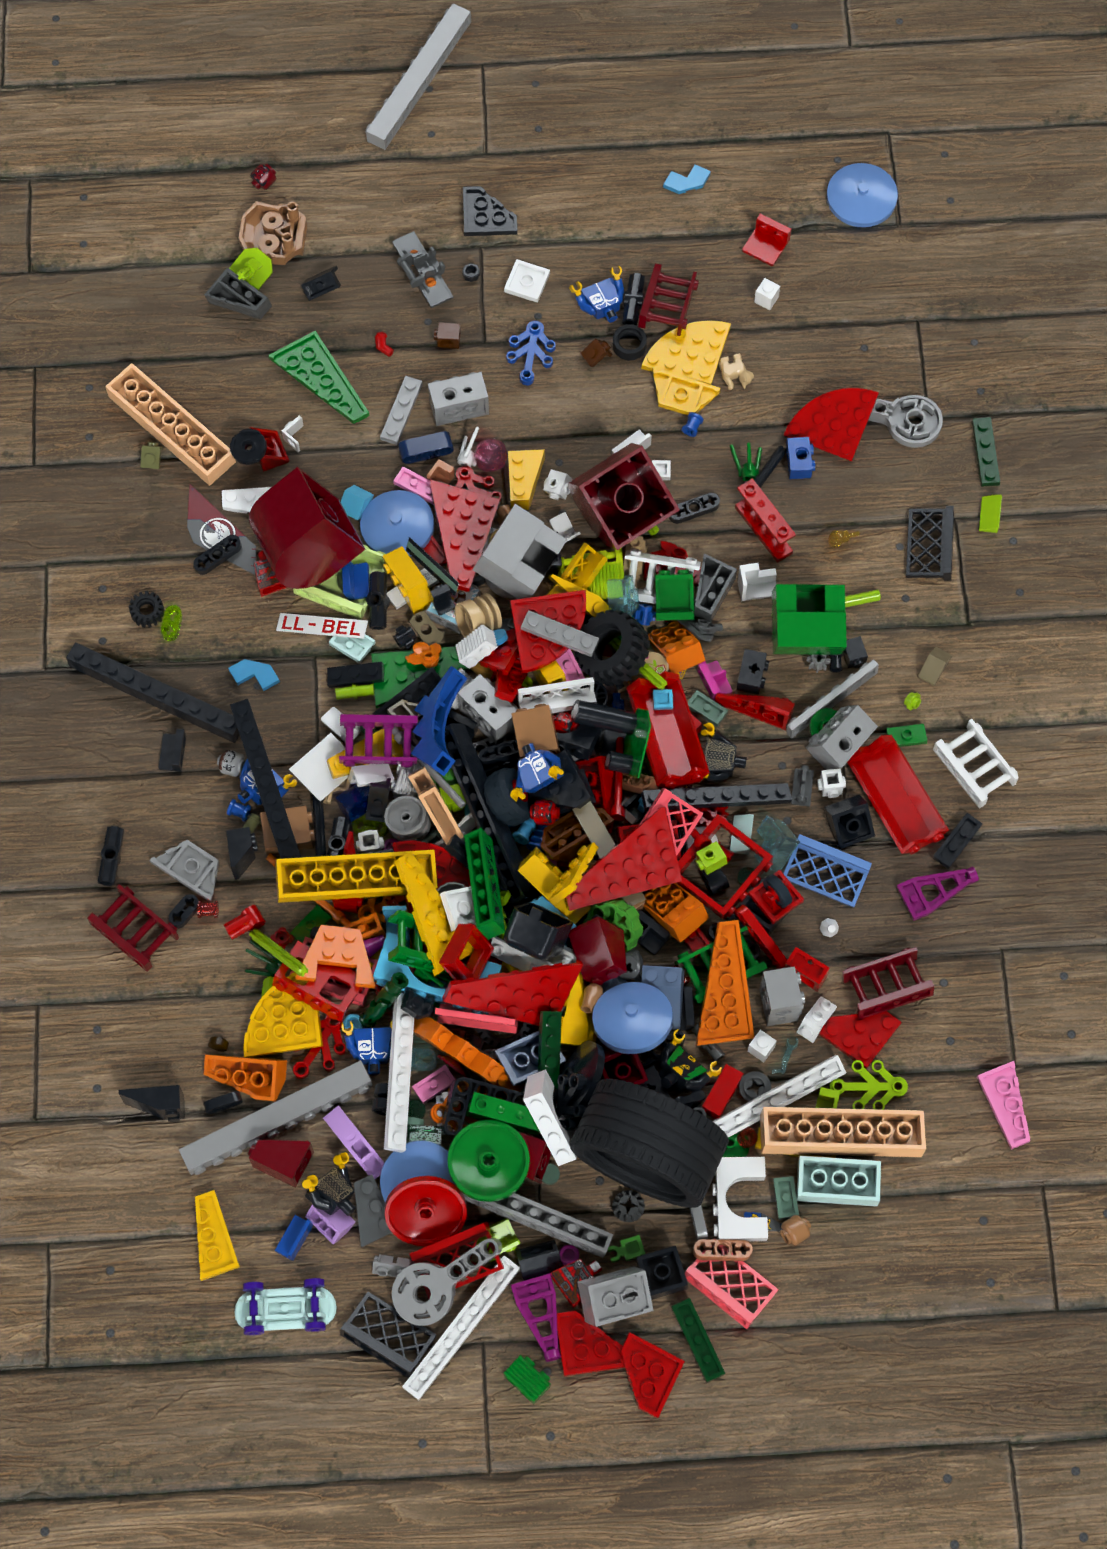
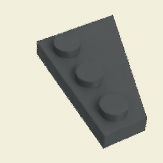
(370, 1211)

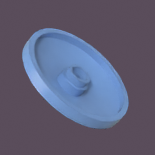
(862, 195)
(394, 518)
(632, 1018)
(419, 1159)

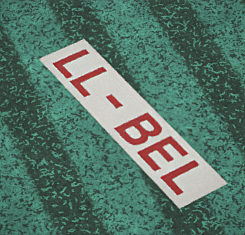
(322, 625)

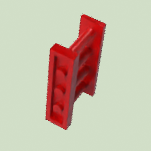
(765, 520)

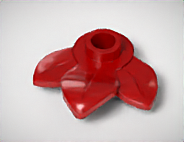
(671, 550)

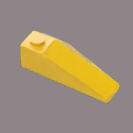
(576, 1024)

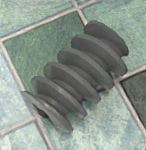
(636, 960)

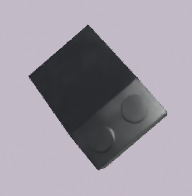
(160, 1101)

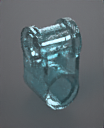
(418, 1055)

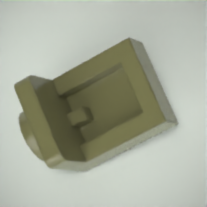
(151, 455)

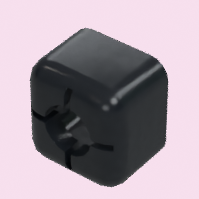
(537, 931)

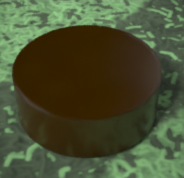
(218, 1044)

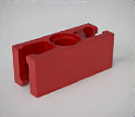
(722, 1091)

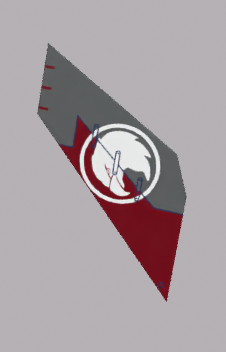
(209, 527)

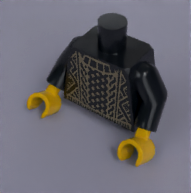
(720, 755)
(332, 1189)

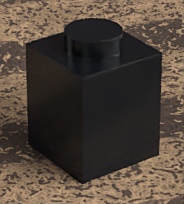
(855, 653)

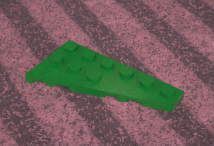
(400, 673)

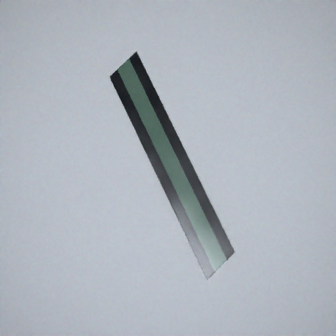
(431, 566)

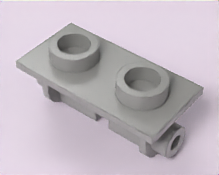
(384, 1265)

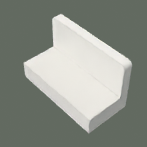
(636, 438)
(370, 773)

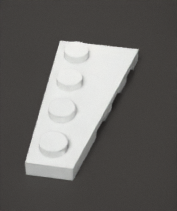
(241, 499)

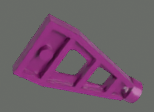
(914, 899)
(533, 1290)

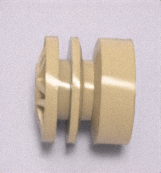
(477, 612)

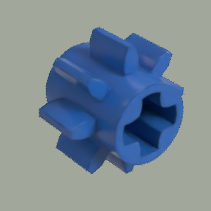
(644, 614)

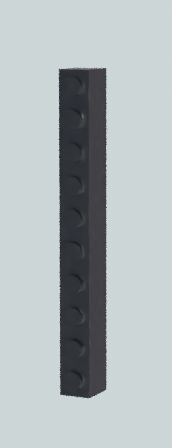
(153, 692)
(265, 780)
(471, 780)

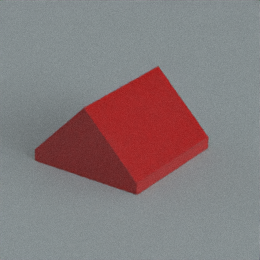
(275, 453)

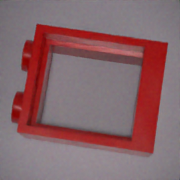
(478, 959)
(811, 974)

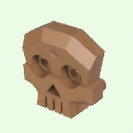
(285, 234)

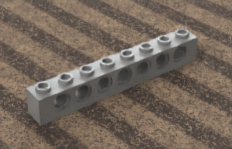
(550, 1222)

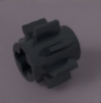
(404, 636)

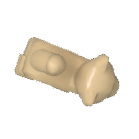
(735, 370)

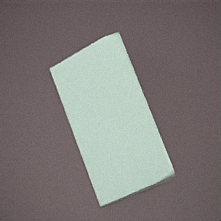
(744, 824)

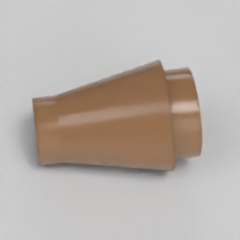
(591, 995)

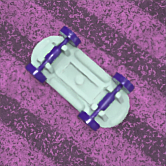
(285, 1308)

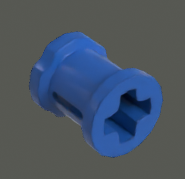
(692, 424)
(238, 810)

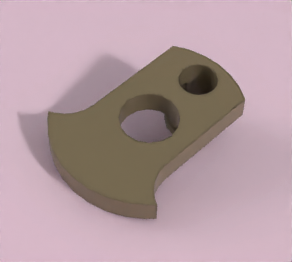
(434, 637)

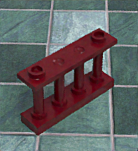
(654, 289)
(128, 946)
(886, 1001)

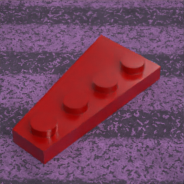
(507, 685)

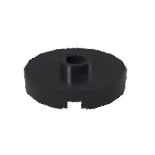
(248, 438)

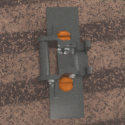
(427, 266)

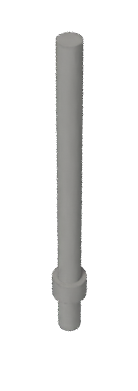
(399, 737)

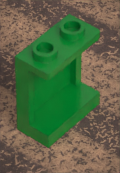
(674, 595)

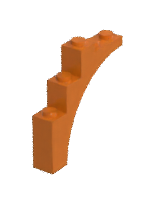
(463, 1052)

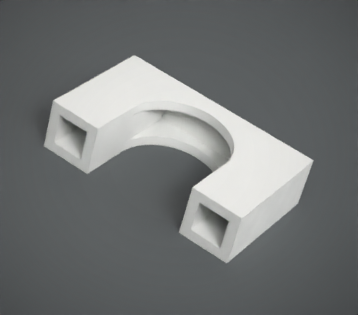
(539, 1101)
(729, 1225)

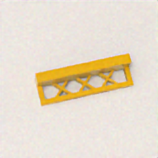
(587, 568)

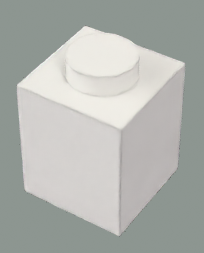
(767, 294)
(762, 1046)

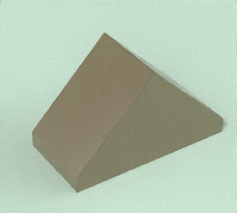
(934, 666)

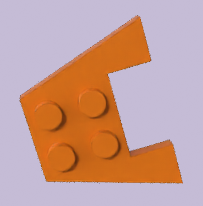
(339, 948)

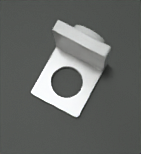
(290, 429)
(563, 526)

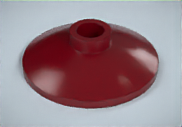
(454, 1064)

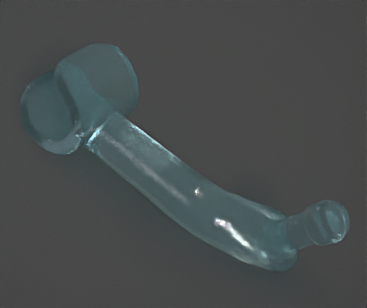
(784, 1063)

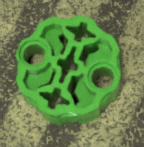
(621, 914)

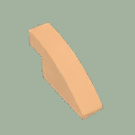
(435, 804)

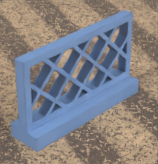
(835, 856)

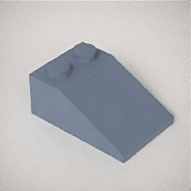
(670, 982)
(521, 1058)

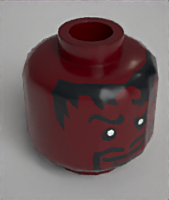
(263, 176)

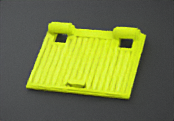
(610, 570)

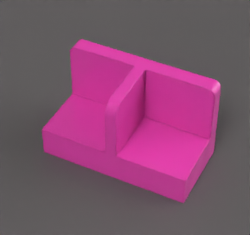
(714, 678)

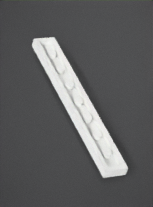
(399, 1079)
(781, 1095)
(460, 1329)

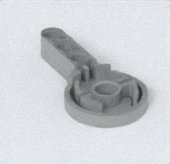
(898, 422)
(439, 1281)

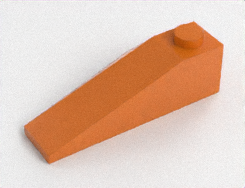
(254, 1076)

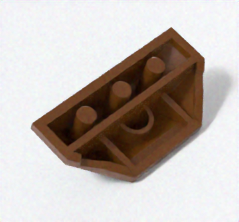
(567, 836)

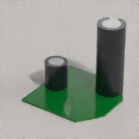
(633, 724)

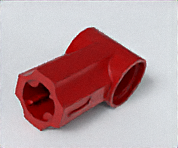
(248, 920)

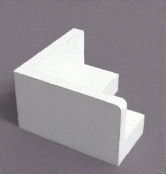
(755, 582)

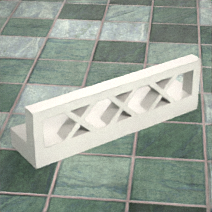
(557, 699)

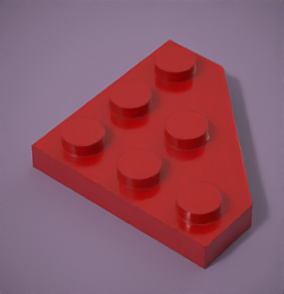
(862, 1037)
(585, 1346)
(650, 1373)

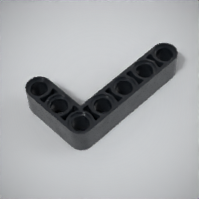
(463, 1098)

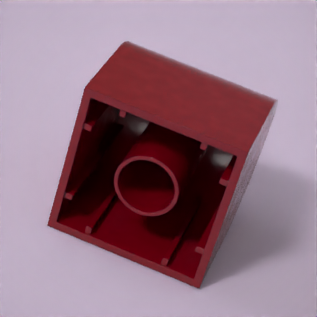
(623, 496)
(303, 531)

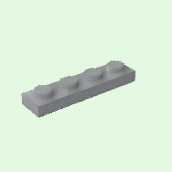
(401, 410)
(559, 633)

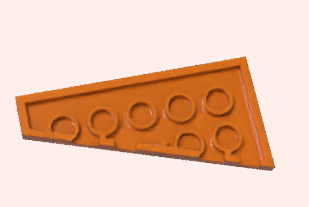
(726, 1001)

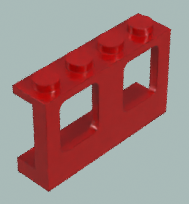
(311, 991)

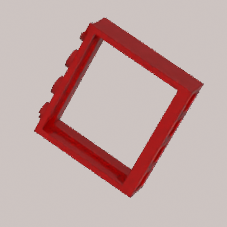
(751, 881)

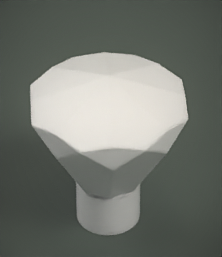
(829, 927)

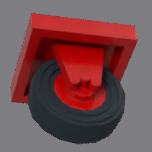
(776, 896)

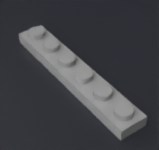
(836, 695)

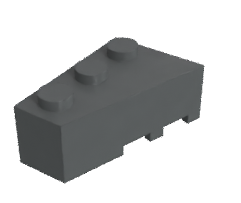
(237, 295)
(713, 587)

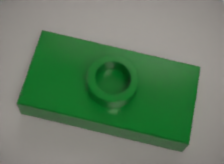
(908, 735)
(314, 919)

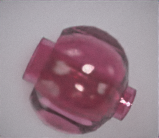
(490, 455)

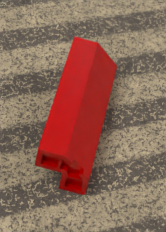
(673, 739)
(897, 795)

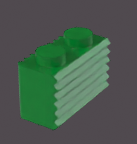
(527, 1378)

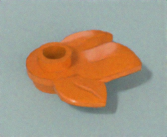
(424, 654)

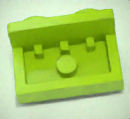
(504, 1232)

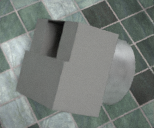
(519, 555)

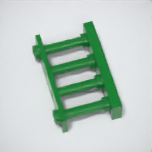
(404, 955)
(753, 966)
(491, 1108)

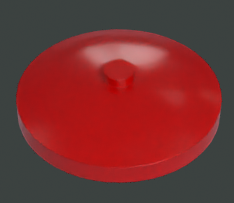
(425, 1210)

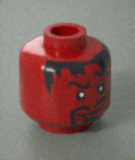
(563, 723)
(544, 812)

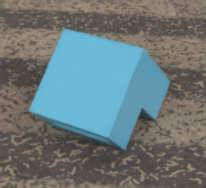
(355, 501)

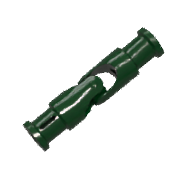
(384, 999)

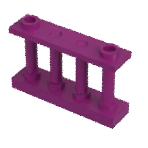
(388, 723)

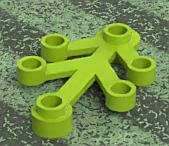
(872, 1086)

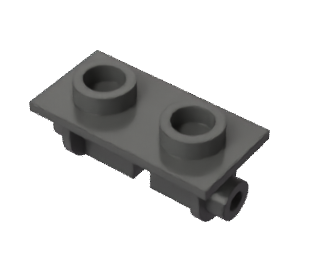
(802, 786)

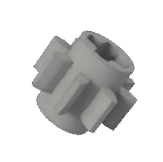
(812, 659)

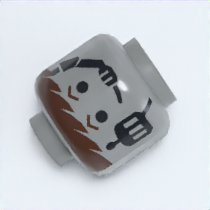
(231, 763)

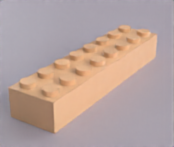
(170, 424)
(842, 1132)

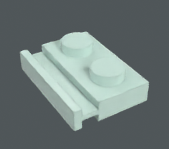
(353, 647)

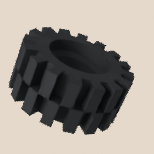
(148, 619)

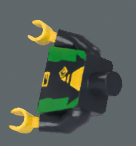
(681, 1069)

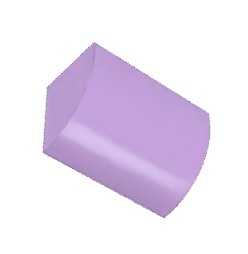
(331, 1226)

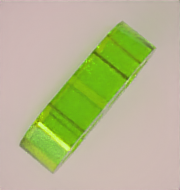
(167, 622)
(368, 823)

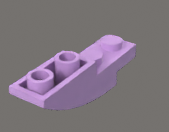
(354, 1142)

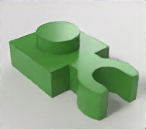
(630, 1249)

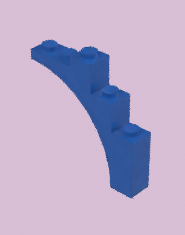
(431, 728)

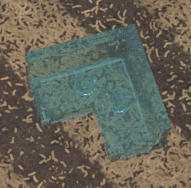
(623, 595)
(778, 841)

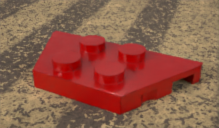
(503, 656)

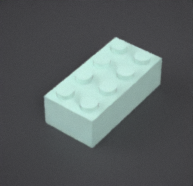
(838, 1181)

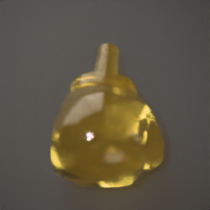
(838, 537)

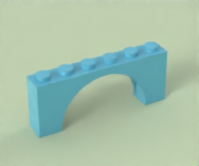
(385, 970)

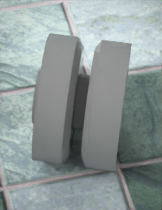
(407, 819)

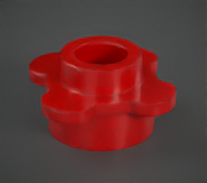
(282, 932)

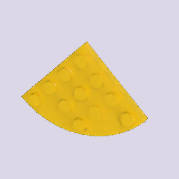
(691, 354)
(282, 1024)

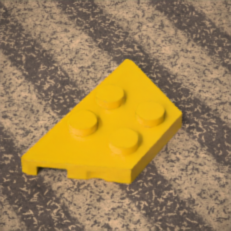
(682, 393)

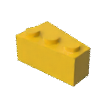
(524, 475)
(407, 579)

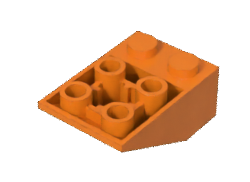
(677, 646)
(675, 910)

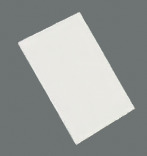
(314, 770)

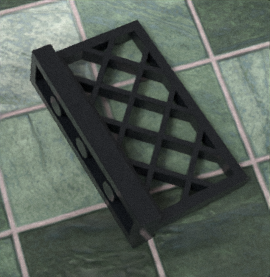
(946, 543)
(375, 1347)

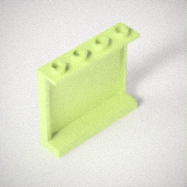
(331, 591)

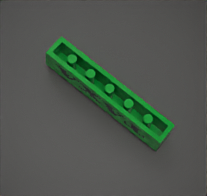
(484, 883)

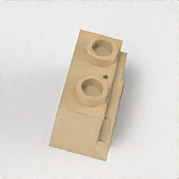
(639, 544)

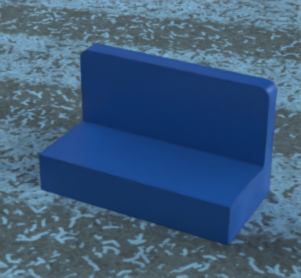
(356, 580)
(294, 1237)

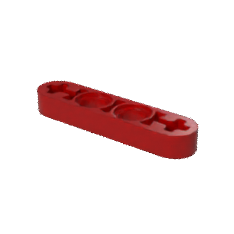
(761, 936)

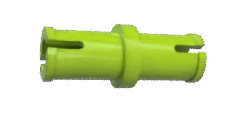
(354, 691)

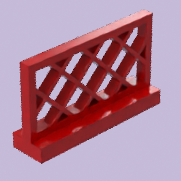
(457, 1241)

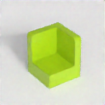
(827, 1098)

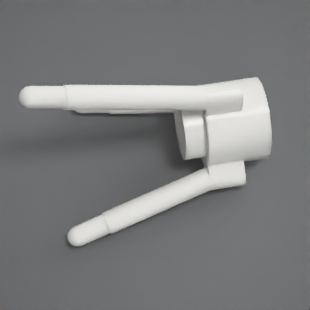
(466, 456)

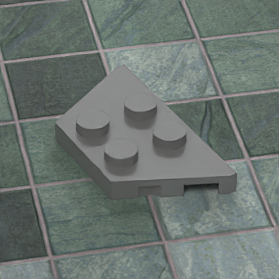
(190, 867)

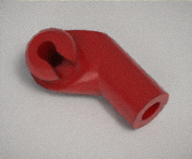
(380, 342)

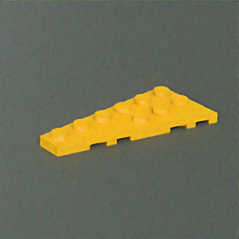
(428, 910)

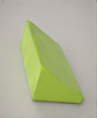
(990, 513)

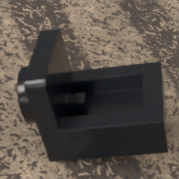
(442, 599)

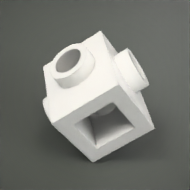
(557, 485)
(831, 783)
(369, 838)

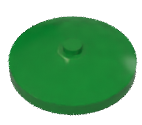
(488, 1160)

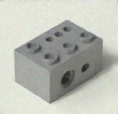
(458, 398)
(490, 712)
(841, 737)
(781, 996)
(615, 1296)

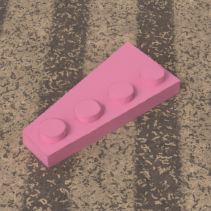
(1004, 1097)

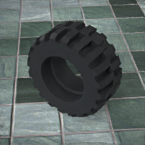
(629, 656)

